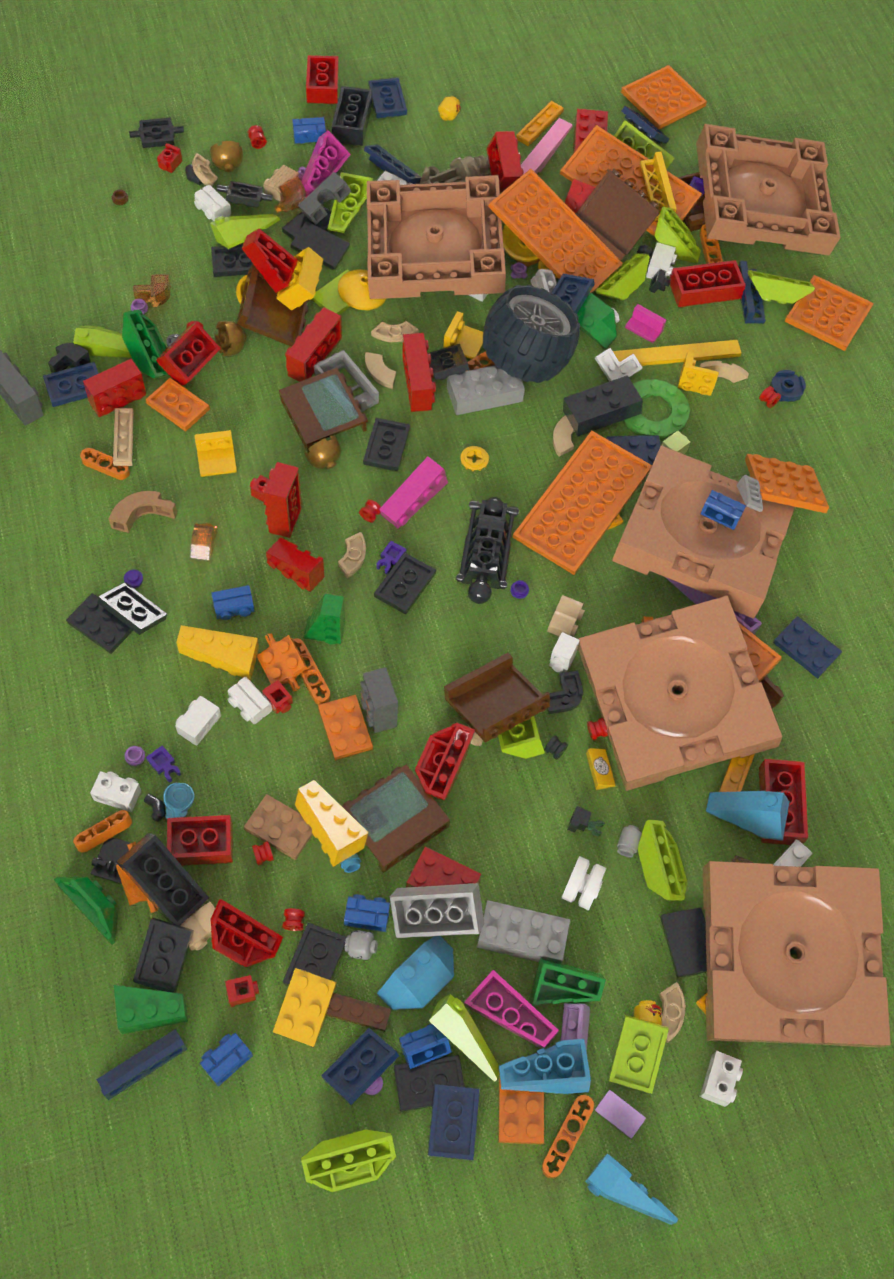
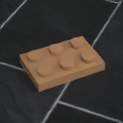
(279, 826)

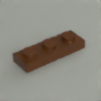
(358, 1012)

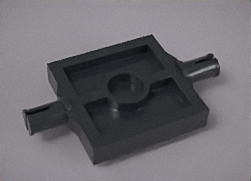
(156, 132)
(244, 193)

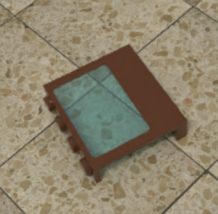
(322, 407)
(397, 816)

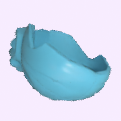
(178, 799)

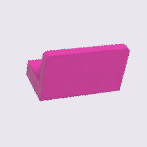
(646, 323)

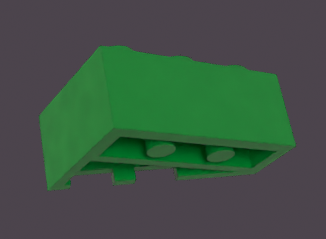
(327, 620)
(565, 983)
(147, 1009)

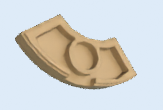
(203, 171)
(393, 333)
(378, 370)
(731, 372)
(562, 436)
(354, 556)
(673, 1009)

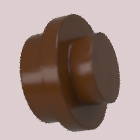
(119, 197)

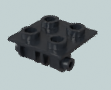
(106, 861)

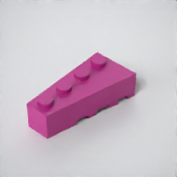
(326, 158)
(414, 492)
(507, 1008)

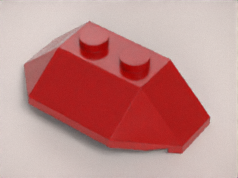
(443, 759)
(241, 936)

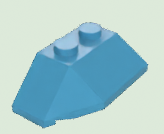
(420, 976)

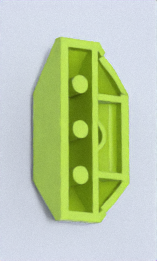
(675, 233)
(625, 278)
(779, 288)
(662, 861)
(349, 1160)

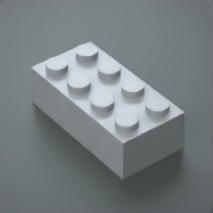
(483, 389)
(437, 910)
(523, 933)

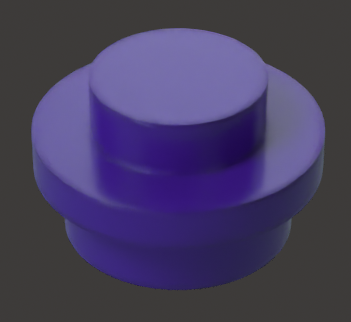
(133, 578)
(519, 589)

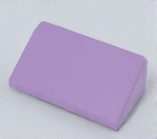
(575, 1022)
(620, 1114)

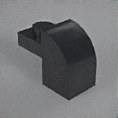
(68, 355)

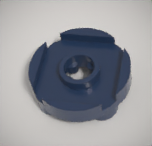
(788, 377)

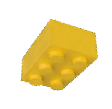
(303, 281)

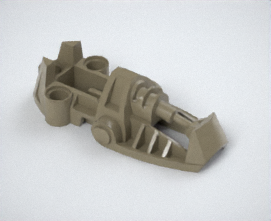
(459, 170)

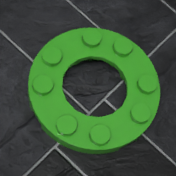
(677, 402)

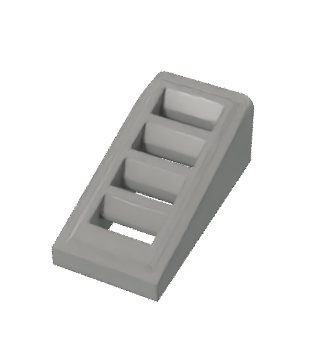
(750, 492)

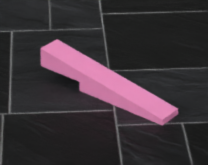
(546, 147)

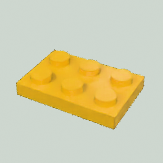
(304, 1007)

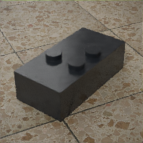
(352, 115)
(602, 405)
(162, 879)

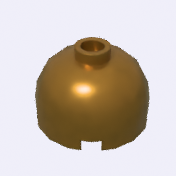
(227, 156)
(230, 338)
(324, 453)

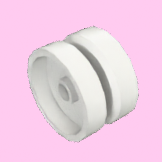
(582, 882)

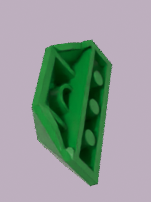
(597, 321)
(143, 343)
(92, 903)

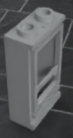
(342, 360)

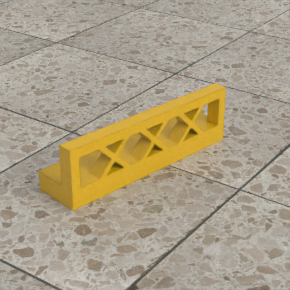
(662, 179)

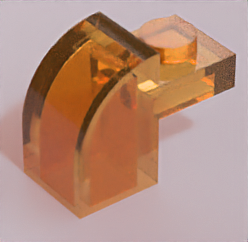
(294, 194)
(156, 293)
(202, 541)

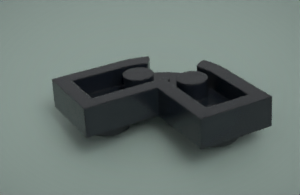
(570, 695)

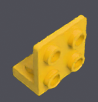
(469, 338)
(696, 378)
(215, 453)

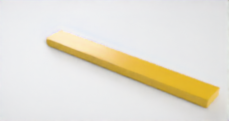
(678, 353)

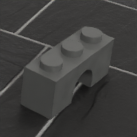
(332, 188)

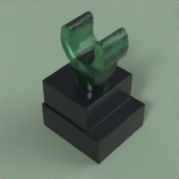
(581, 821)

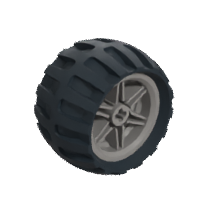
(531, 333)

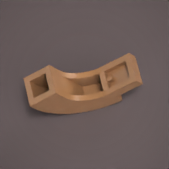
(139, 504)

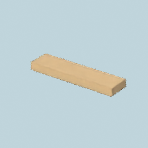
(123, 437)

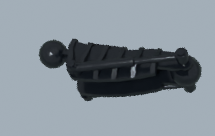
(483, 554)

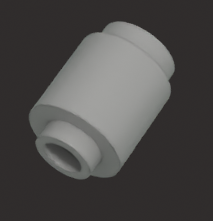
(629, 841)

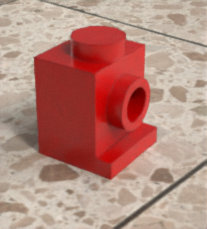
(169, 158)
(257, 487)
(277, 692)
(236, 985)

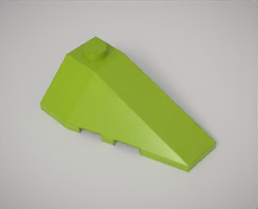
(345, 211)
(234, 229)
(522, 740)

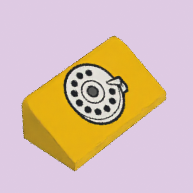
(600, 768)

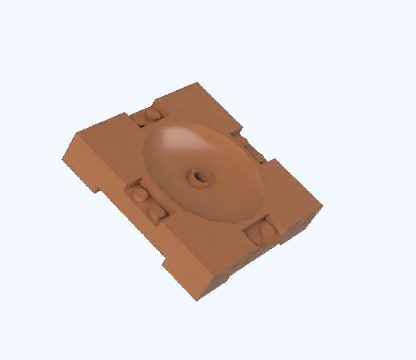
(766, 191)
(434, 238)
(682, 545)
(664, 733)
(833, 986)

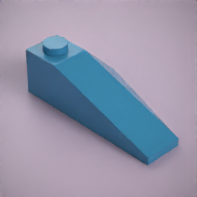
(754, 811)
(551, 1070)
(614, 1183)

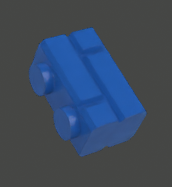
(308, 129)
(723, 509)
(233, 602)
(367, 913)
(424, 1046)
(226, 1058)

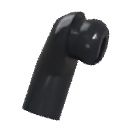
(191, 176)
(157, 806)

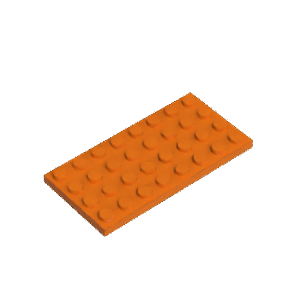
(604, 152)
(553, 230)
(582, 502)

